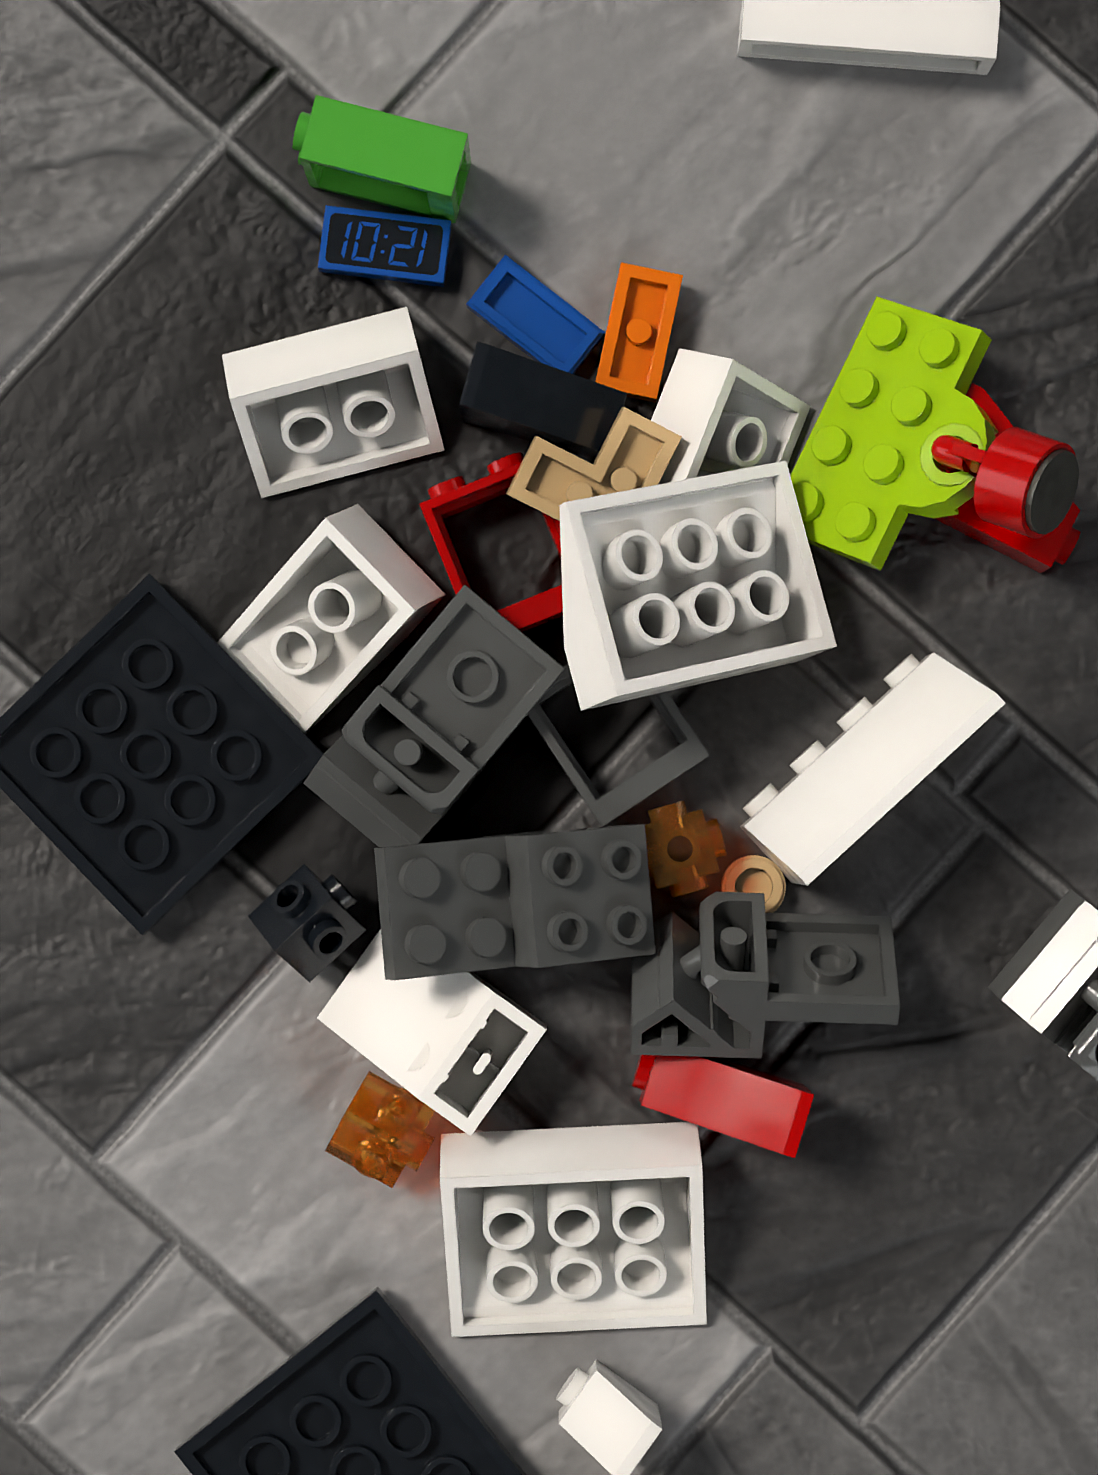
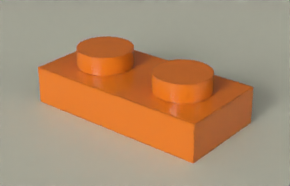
(639, 331)

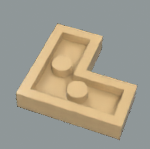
(629, 459)

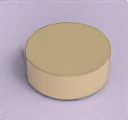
(756, 875)

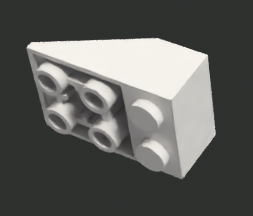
(437, 1036)

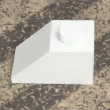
(608, 1417)

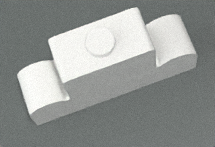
(874, 33)

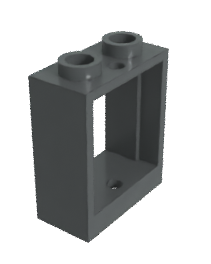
(642, 784)

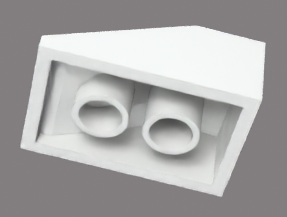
(330, 616)

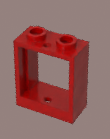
(456, 496)

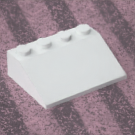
(687, 584)
(868, 766)
(573, 1228)

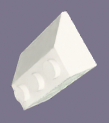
(332, 402)
(725, 417)

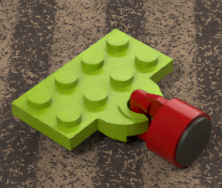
(912, 442)

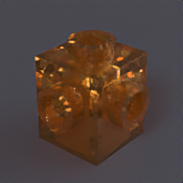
(706, 846)
(382, 1131)

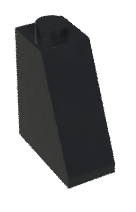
(538, 400)

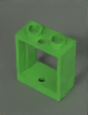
(383, 158)

